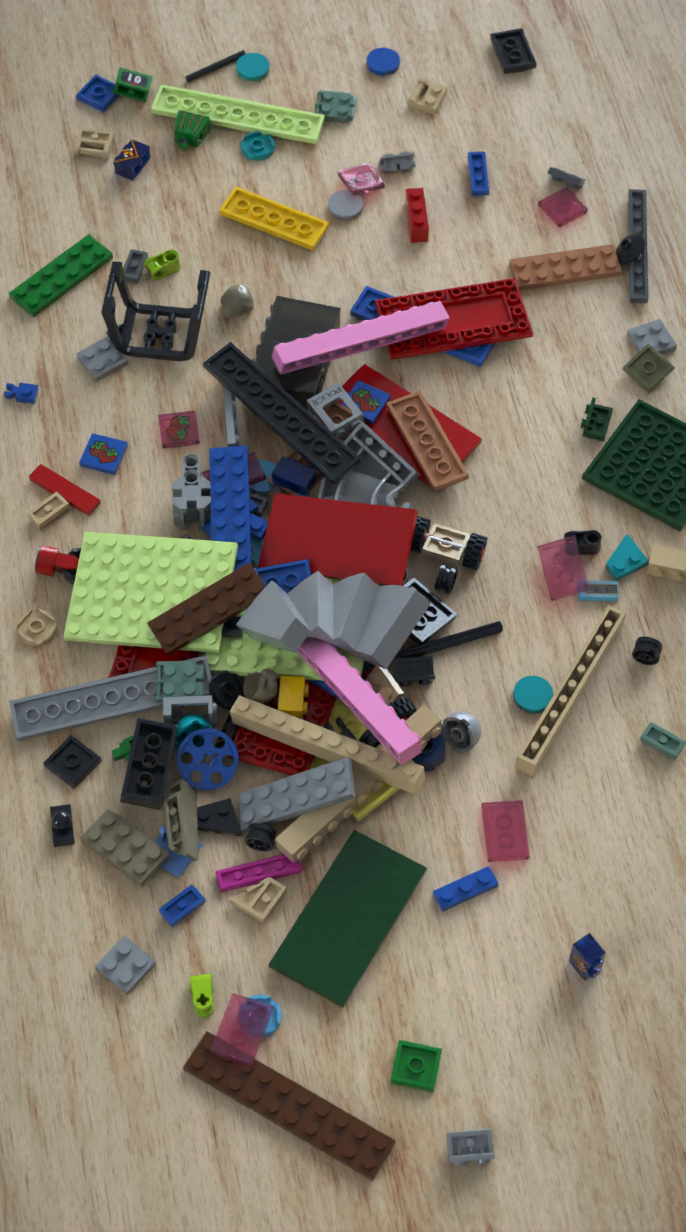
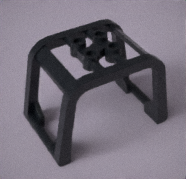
(122, 340)

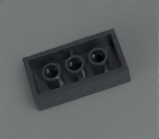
(155, 775)

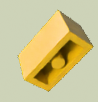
(292, 696)

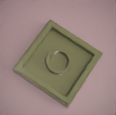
(648, 368)

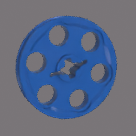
(216, 763)

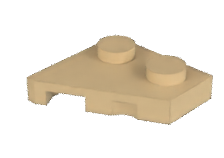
(260, 899)

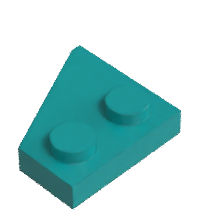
(626, 559)

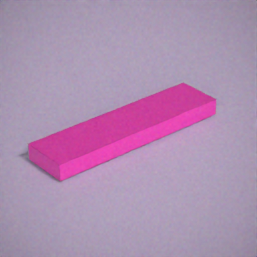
(256, 871)

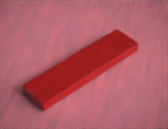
(69, 491)

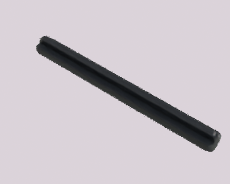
(451, 640)

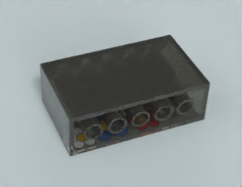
(287, 322)

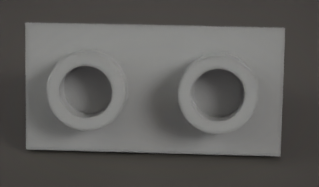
(404, 160)

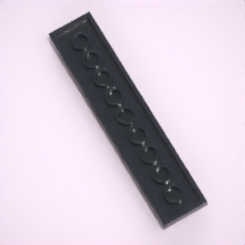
(281, 413)

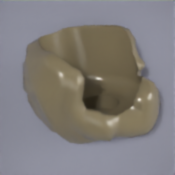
(236, 301)
(261, 686)

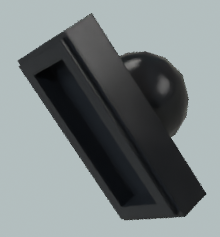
(62, 825)

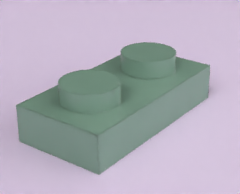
(662, 741)

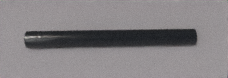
(214, 66)

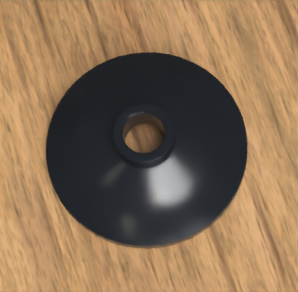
(630, 248)

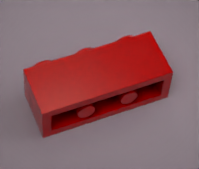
(416, 215)

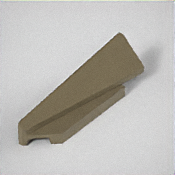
(181, 819)

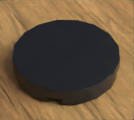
(226, 688)

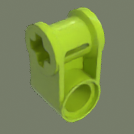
(164, 264)
(202, 992)

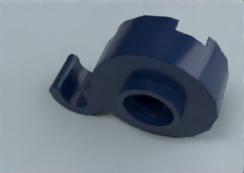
(433, 756)

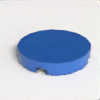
(383, 61)

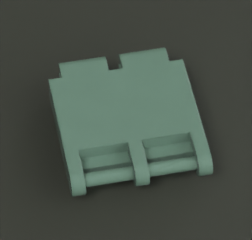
(336, 106)
(179, 679)

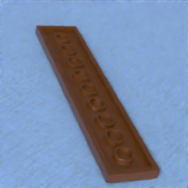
(293, 1108)

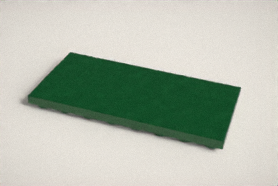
(347, 918)

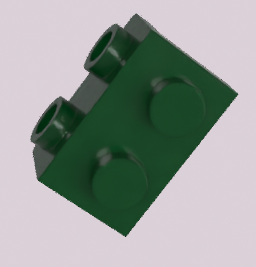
(597, 421)

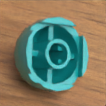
(187, 726)

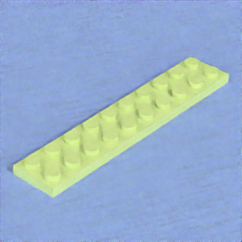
(240, 114)

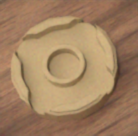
(36, 627)

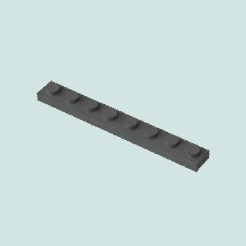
(638, 268)

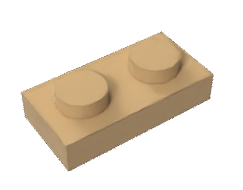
(48, 510)

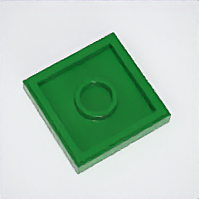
(416, 1066)

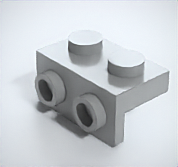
(470, 1146)

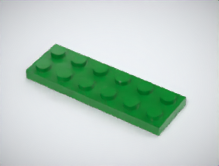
(60, 275)

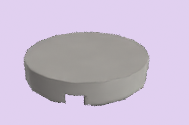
(345, 205)

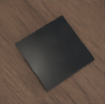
(72, 761)

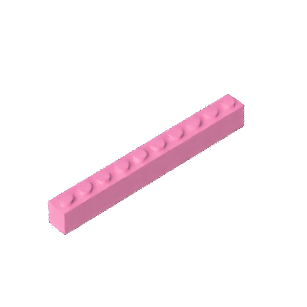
(360, 337)
(361, 699)

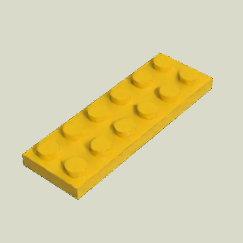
(274, 218)

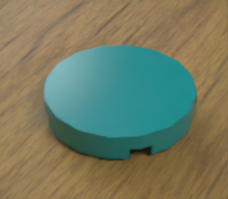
(252, 66)
(257, 146)
(532, 694)

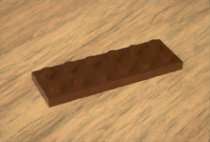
(207, 609)

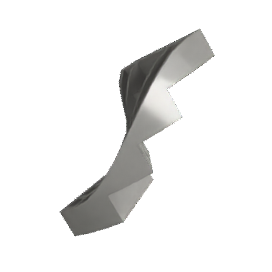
(376, 477)
(349, 614)

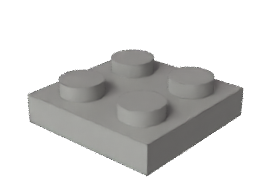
(654, 334)
(101, 359)
(125, 965)

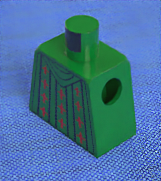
(190, 129)

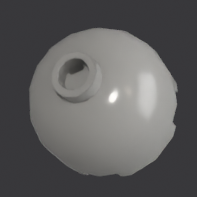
(461, 731)

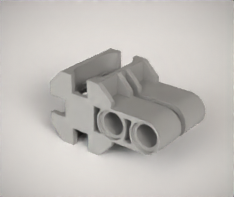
(191, 495)

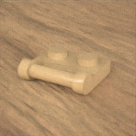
(432, 98)
(94, 138)

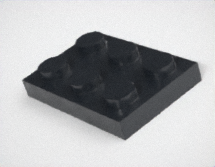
(513, 50)

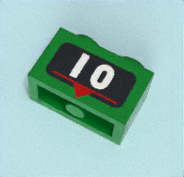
(132, 84)

